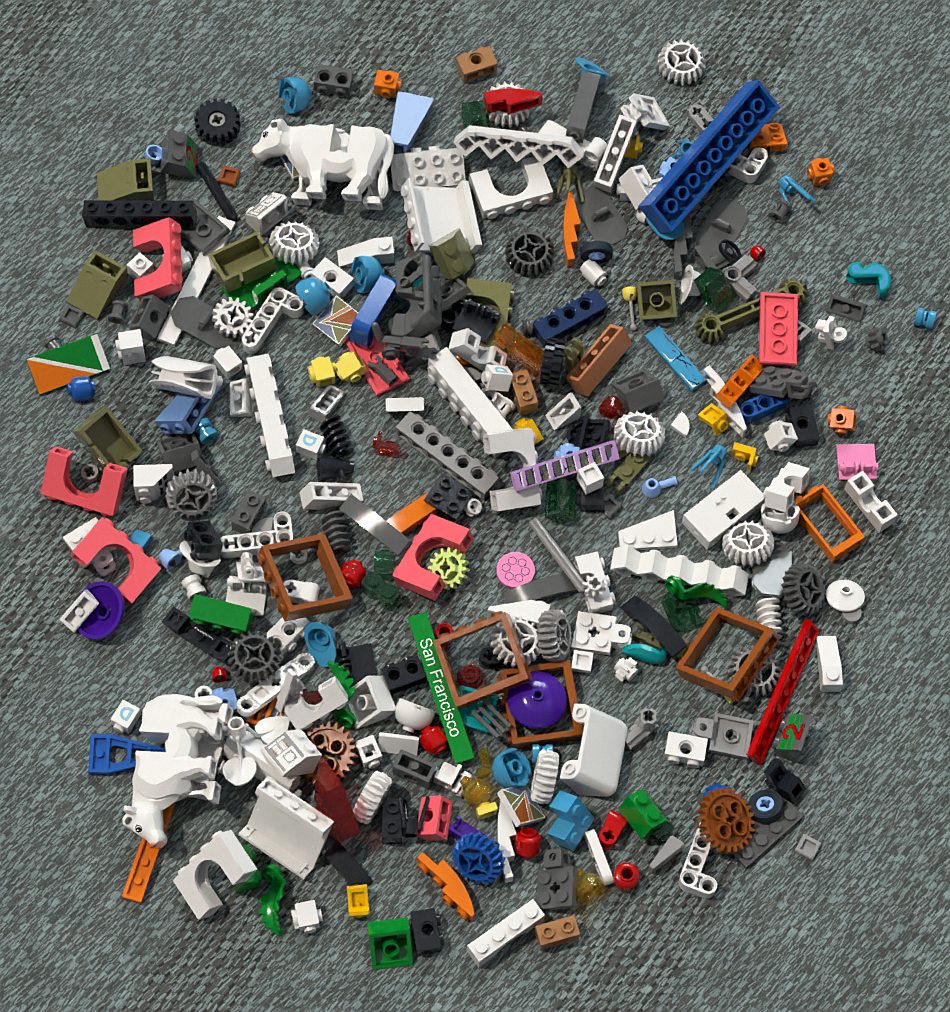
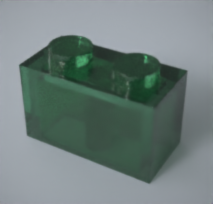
(714, 289)
(560, 501)

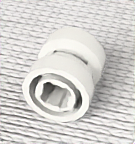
(193, 586)

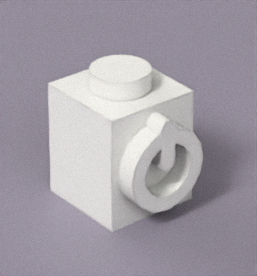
(780, 436)
(306, 916)

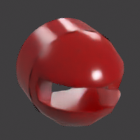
(755, 251)
(217, 671)

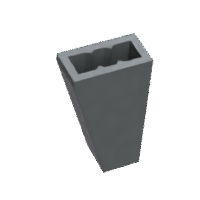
(583, 106)

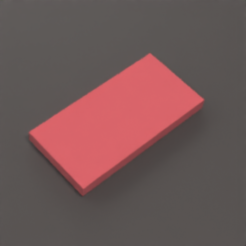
(778, 329)
(368, 354)

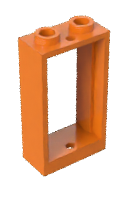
(856, 535)

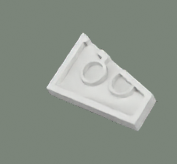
(651, 534)

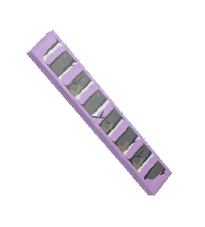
(563, 465)

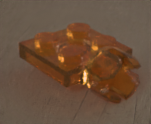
(519, 348)

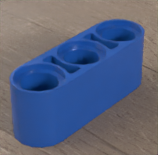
(758, 412)

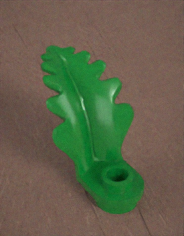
(675, 586)
(343, 715)
(270, 899)

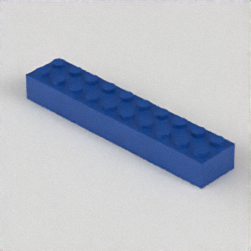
(709, 156)

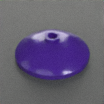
(110, 600)
(542, 711)

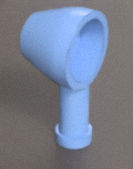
(155, 152)
(652, 492)
(167, 556)

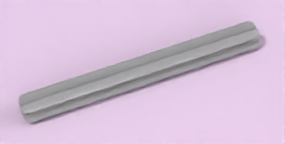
(558, 554)

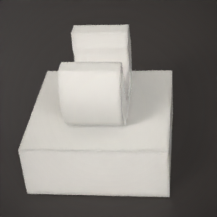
(582, 661)

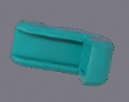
(872, 273)

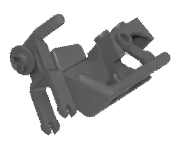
(423, 312)

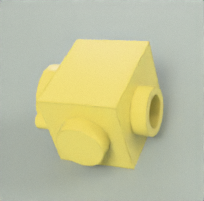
(350, 367)
(322, 371)

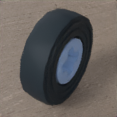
(596, 251)
(763, 814)

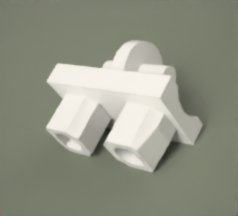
(830, 332)

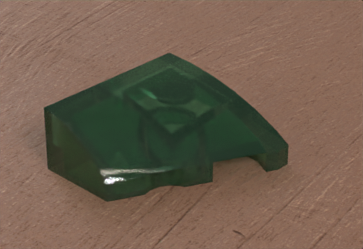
(682, 613)

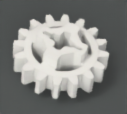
(240, 319)

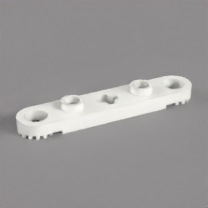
(265, 692)

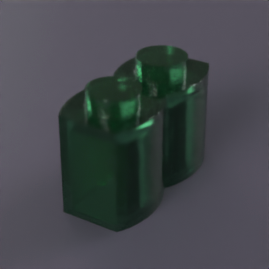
(377, 589)

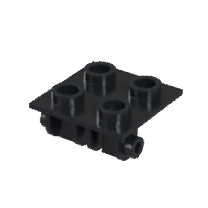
(478, 319)
(448, 497)
(357, 660)

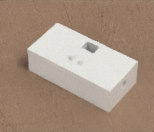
(722, 509)

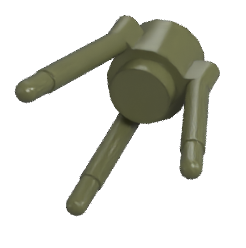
(569, 176)

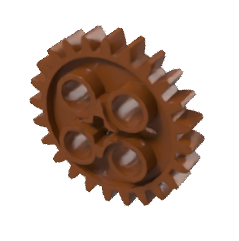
(332, 738)
(725, 820)

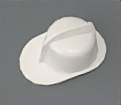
(688, 286)
(199, 567)

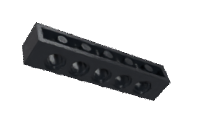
(137, 213)

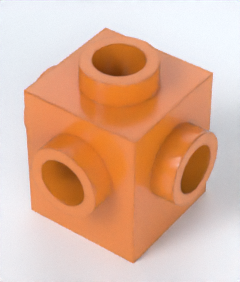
(387, 84)
(820, 171)
(847, 424)

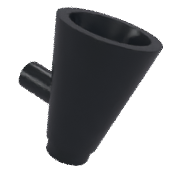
(333, 467)

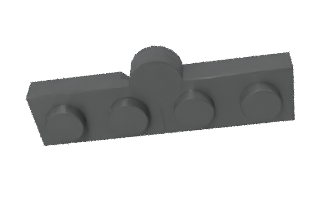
(767, 834)

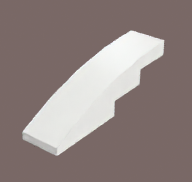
(734, 414)
(505, 834)

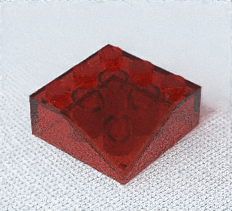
(334, 803)

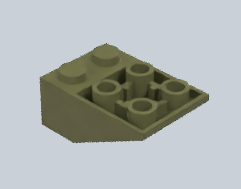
(126, 181)
(97, 284)

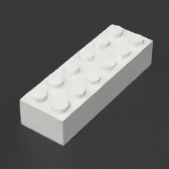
(465, 396)

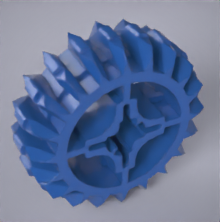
(488, 866)

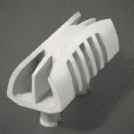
(186, 376)
(252, 748)

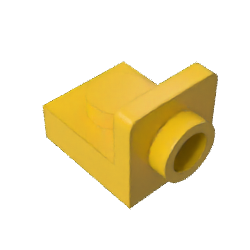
(634, 148)
(715, 418)
(743, 452)

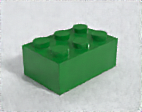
(222, 614)

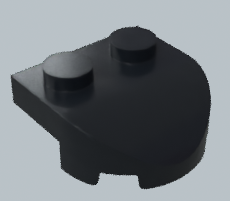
(588, 432)

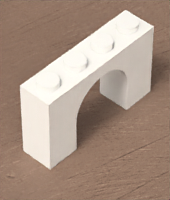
(493, 203)
(520, 442)
(194, 880)

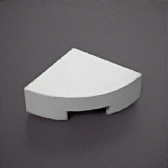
(681, 424)

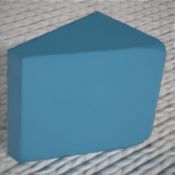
(141, 538)

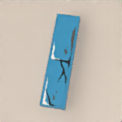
(675, 358)

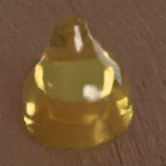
(475, 790)
(588, 886)

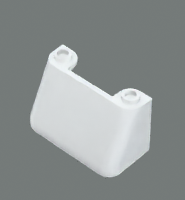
(599, 754)

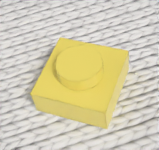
(486, 810)

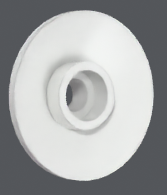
(845, 595)

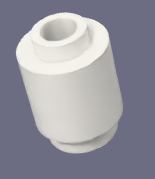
(593, 273)

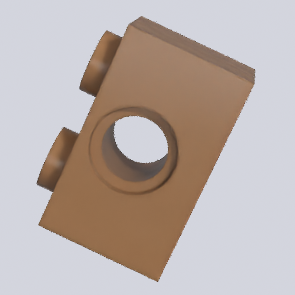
(470, 71)
(523, 392)
(557, 932)

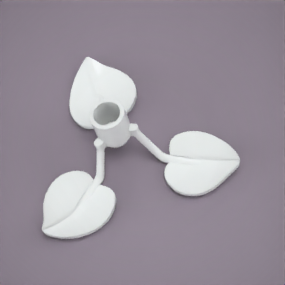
(243, 770)

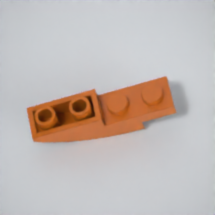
(454, 891)

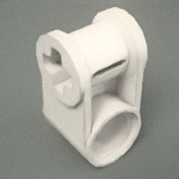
(500, 402)
(302, 591)

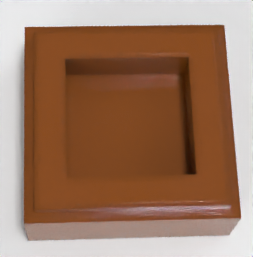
(229, 176)

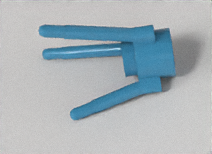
(685, 144)
(788, 185)
(715, 456)

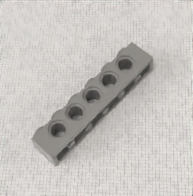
(414, 422)

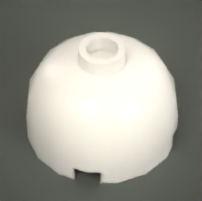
(779, 521)
(413, 715)

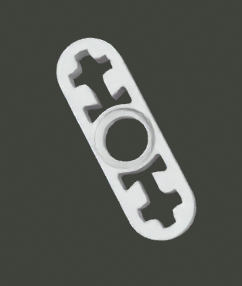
(597, 852)

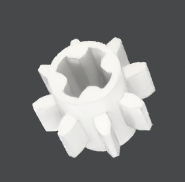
(594, 580)
(626, 669)

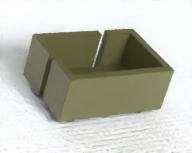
(242, 262)
(107, 439)

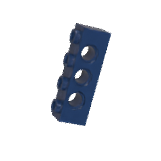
(596, 308)

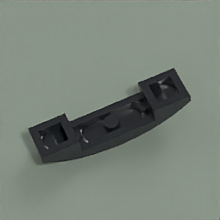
(655, 624)
(197, 635)
(344, 863)

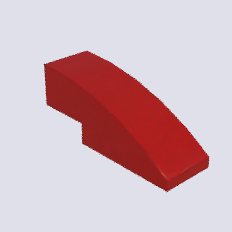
(511, 100)

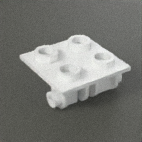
(248, 570)
(247, 594)

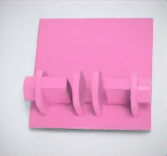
(856, 458)

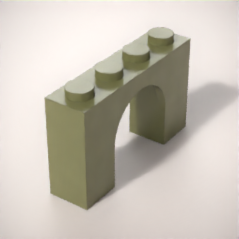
(495, 295)

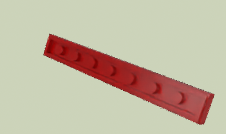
(783, 692)

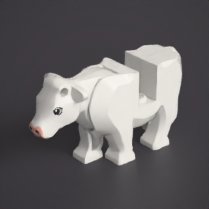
(318, 158)
(174, 774)

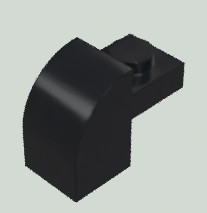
(784, 783)

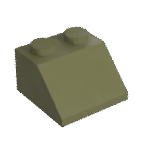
(452, 254)
(656, 299)

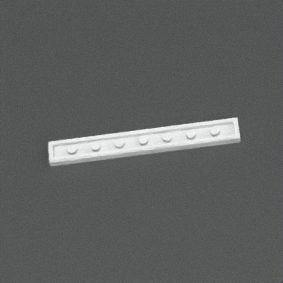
(193, 286)

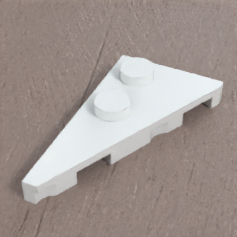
(290, 690)

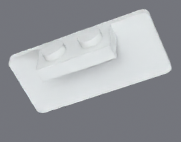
(428, 167)

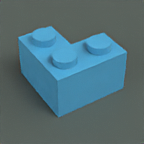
(571, 822)

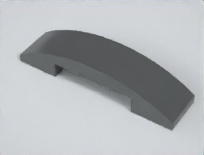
(541, 589)

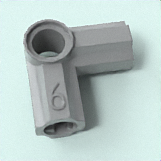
(739, 283)
(641, 728)

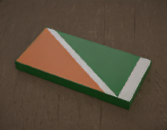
(61, 364)

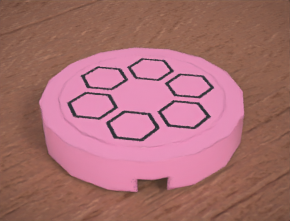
(515, 569)

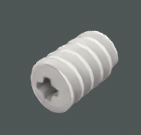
(767, 615)

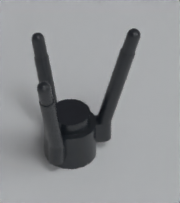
(409, 825)

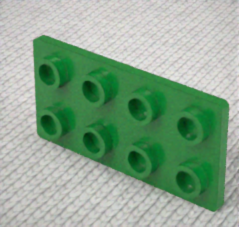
(259, 290)

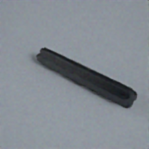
(216, 191)

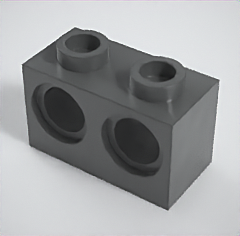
(334, 76)
(248, 512)

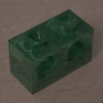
(468, 108)

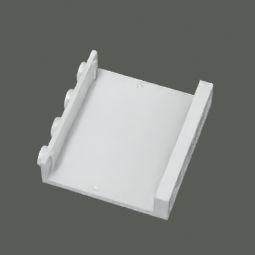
(439, 211)
(287, 828)

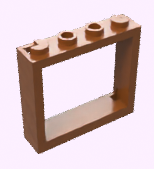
(329, 564)
(748, 669)
(493, 689)
(549, 738)

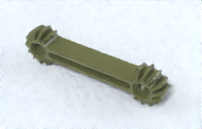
(744, 312)

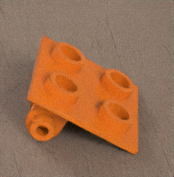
(770, 136)

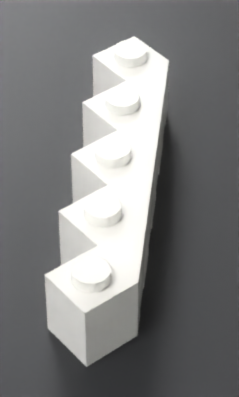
(519, 144)
(269, 415)
(654, 567)

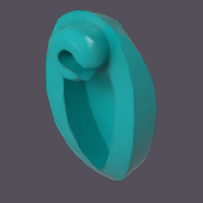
(645, 653)

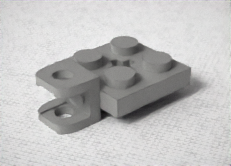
(716, 732)

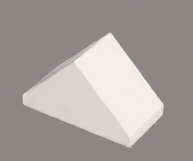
(564, 412)

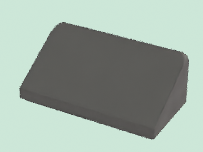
(845, 307)

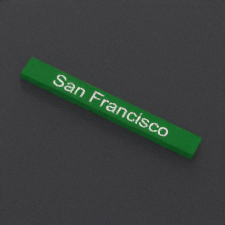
(440, 690)

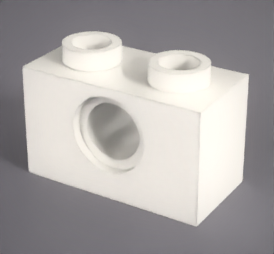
(327, 270)
(130, 347)
(694, 744)

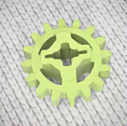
(447, 560)

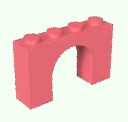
(168, 276)
(59, 485)
(434, 533)
(141, 566)

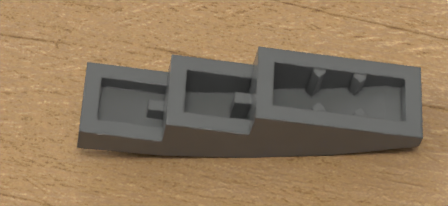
(680, 248)
(374, 524)

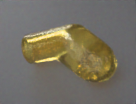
(484, 757)

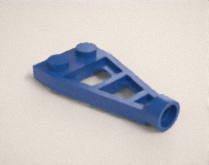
(100, 753)

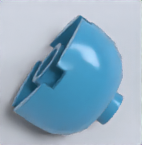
(294, 91)
(366, 270)
(314, 293)
(511, 769)

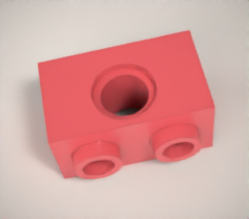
(436, 819)

